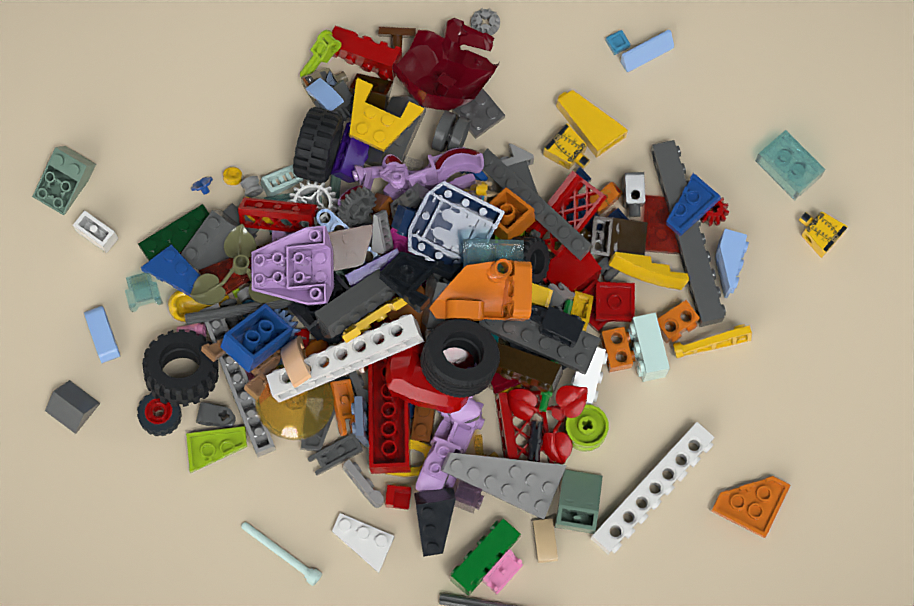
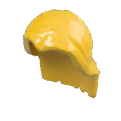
(182, 304)

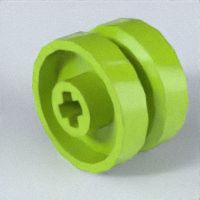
(597, 429)

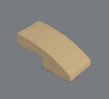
(545, 540)

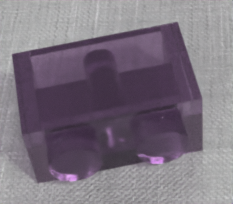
(468, 497)

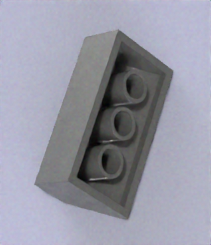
(403, 143)
(353, 305)

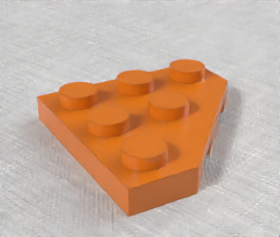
(753, 504)

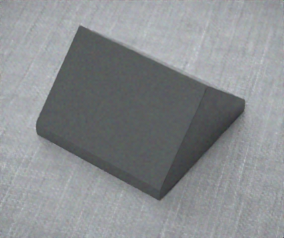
(71, 406)

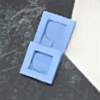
(324, 94)

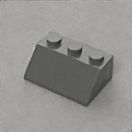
(208, 242)

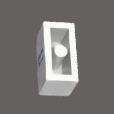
(95, 231)

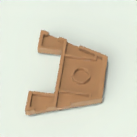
(257, 384)

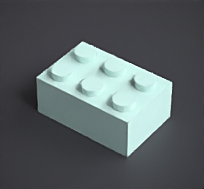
(648, 347)

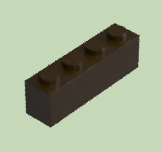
(528, 369)

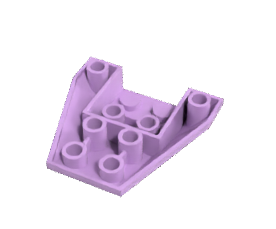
(296, 267)

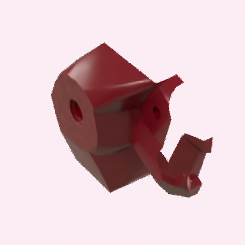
(440, 72)

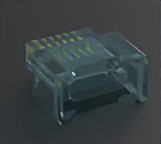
(142, 291)

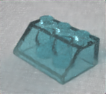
(486, 250)

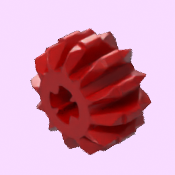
(721, 212)

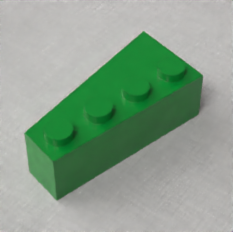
(484, 557)

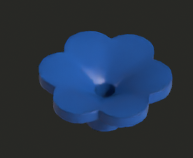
(202, 185)

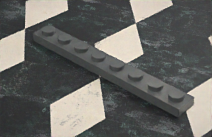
(543, 211)

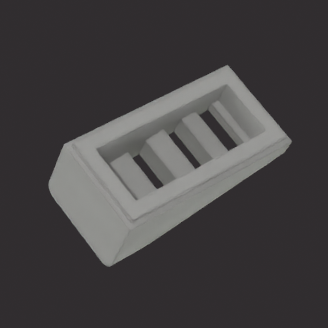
(381, 233)

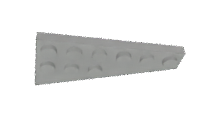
(516, 482)

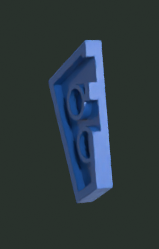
(172, 269)

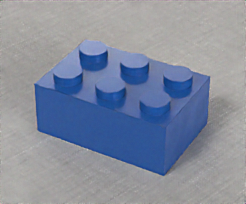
(256, 338)

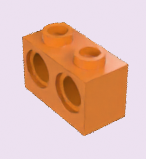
(673, 318)
(617, 349)

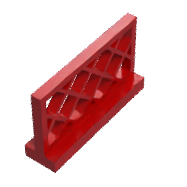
(559, 201)
(507, 428)

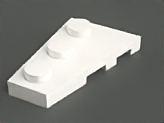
(364, 539)

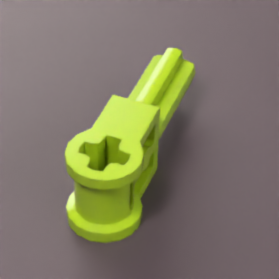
(322, 52)

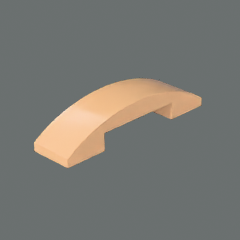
(294, 362)

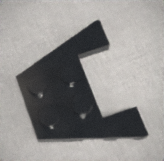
(408, 273)

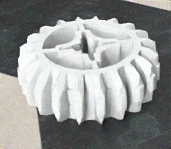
(318, 191)

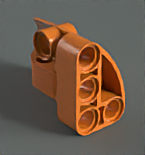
(485, 293)

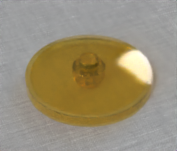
(297, 416)

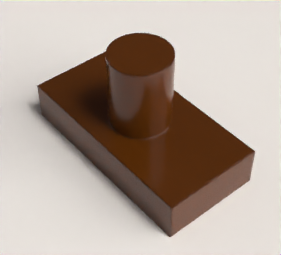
(397, 34)

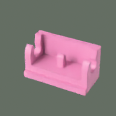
(502, 572)

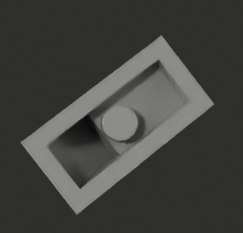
(517, 155)

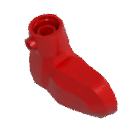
(408, 382)

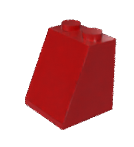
(572, 272)

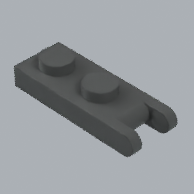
(336, 453)

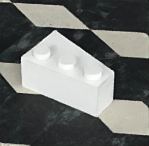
(592, 376)

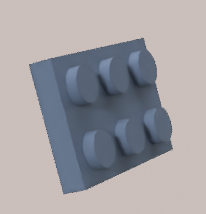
(361, 424)

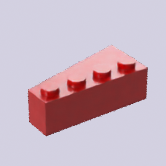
(367, 53)

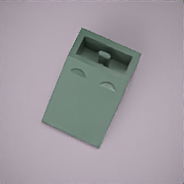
(63, 179)
(579, 502)

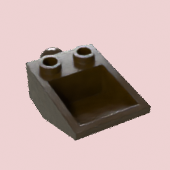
(616, 236)

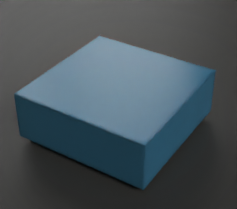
(618, 42)

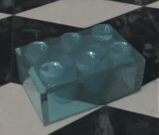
(790, 165)

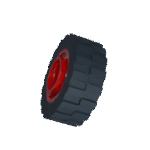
(158, 425)

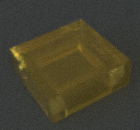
(478, 442)

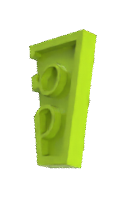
(214, 445)

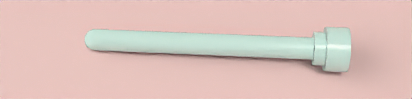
(312, 575)

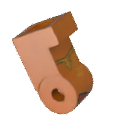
(612, 192)

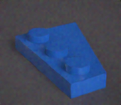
(693, 204)

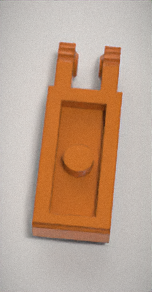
(343, 398)

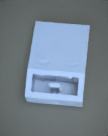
(728, 259)

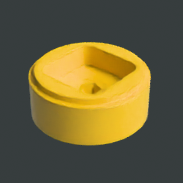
(232, 176)

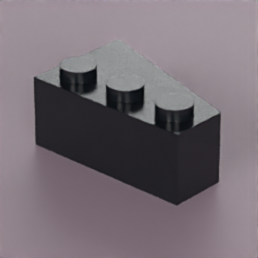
(434, 517)

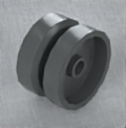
(450, 132)

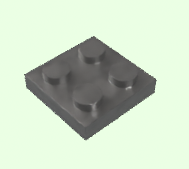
(482, 112)

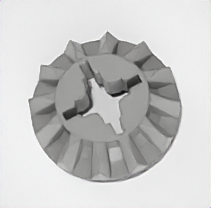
(494, 21)

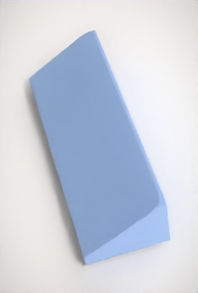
(647, 51)

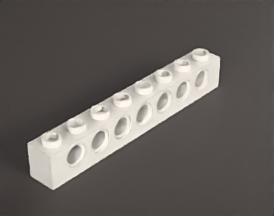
(355, 360)
(696, 435)

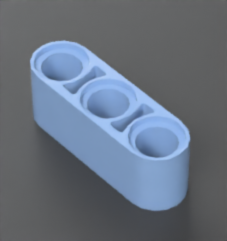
(102, 334)

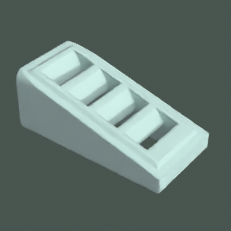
(276, 189)

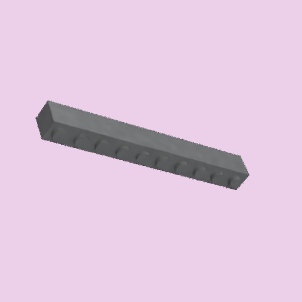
(690, 244)

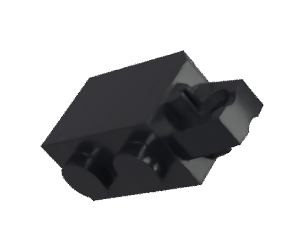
(557, 324)

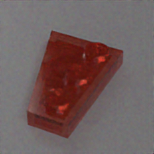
(659, 236)

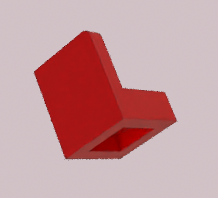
(398, 497)

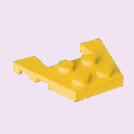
(375, 125)
(377, 315)

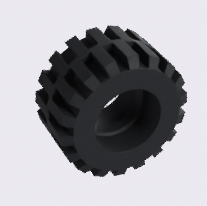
(537, 253)

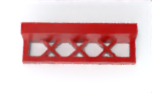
(276, 211)

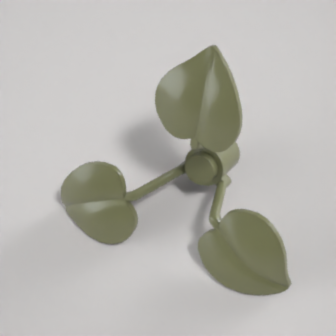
(238, 246)

